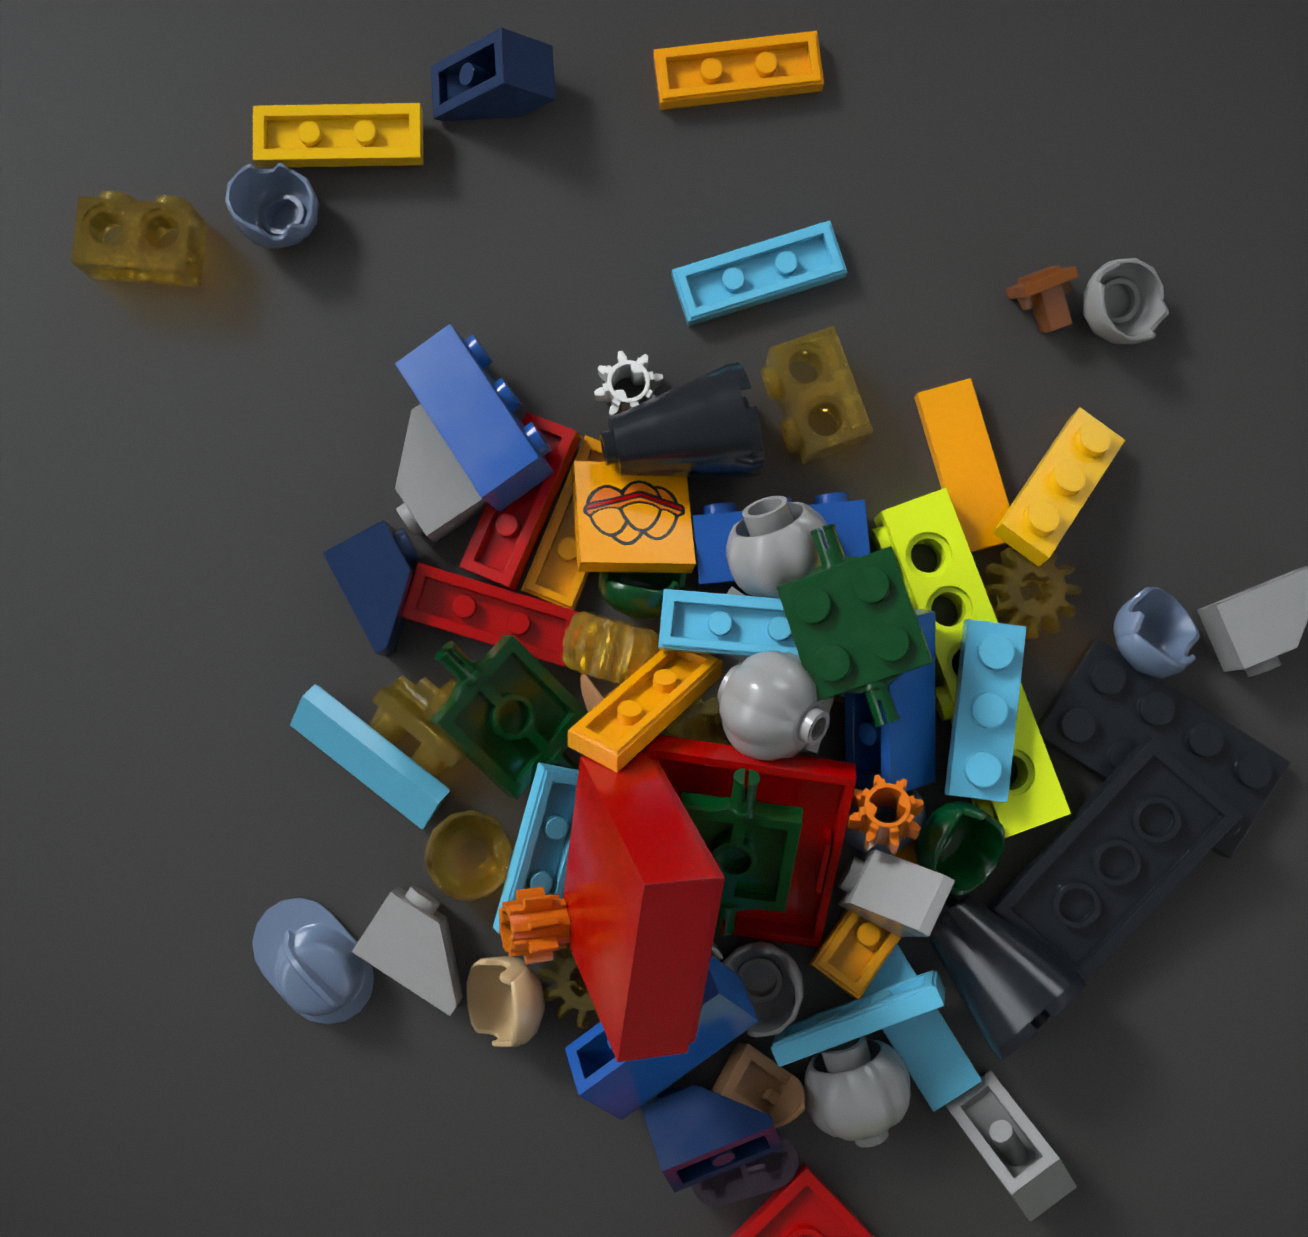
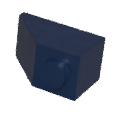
(493, 78)
(376, 579)
(705, 1134)

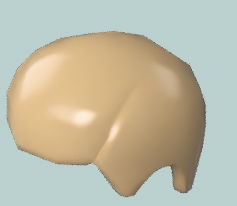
(505, 1000)

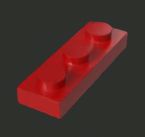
(507, 537)
(486, 612)

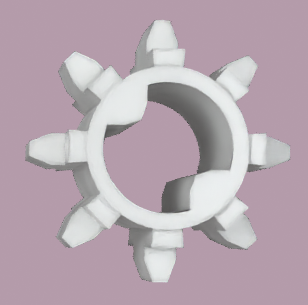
(625, 369)

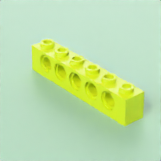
(933, 522)

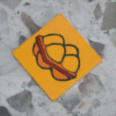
(631, 521)

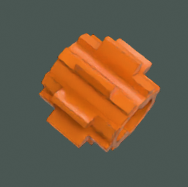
(891, 796)
(534, 925)

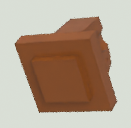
(1045, 295)

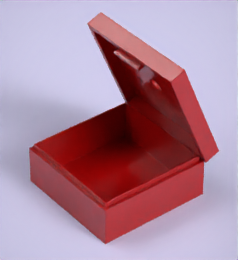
(651, 893)

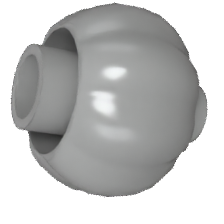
(777, 548)
(771, 707)
(857, 1090)

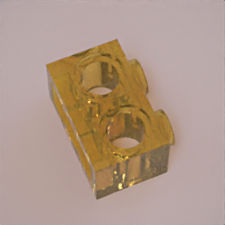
(137, 251)
(830, 393)

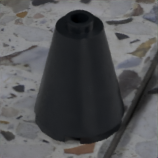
(690, 431)
(1001, 974)

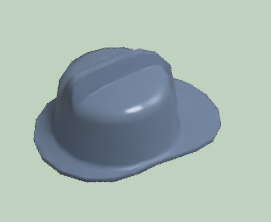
(312, 961)

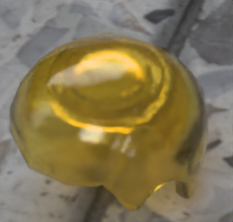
(468, 855)

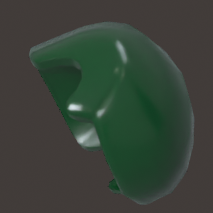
(638, 593)
(960, 844)

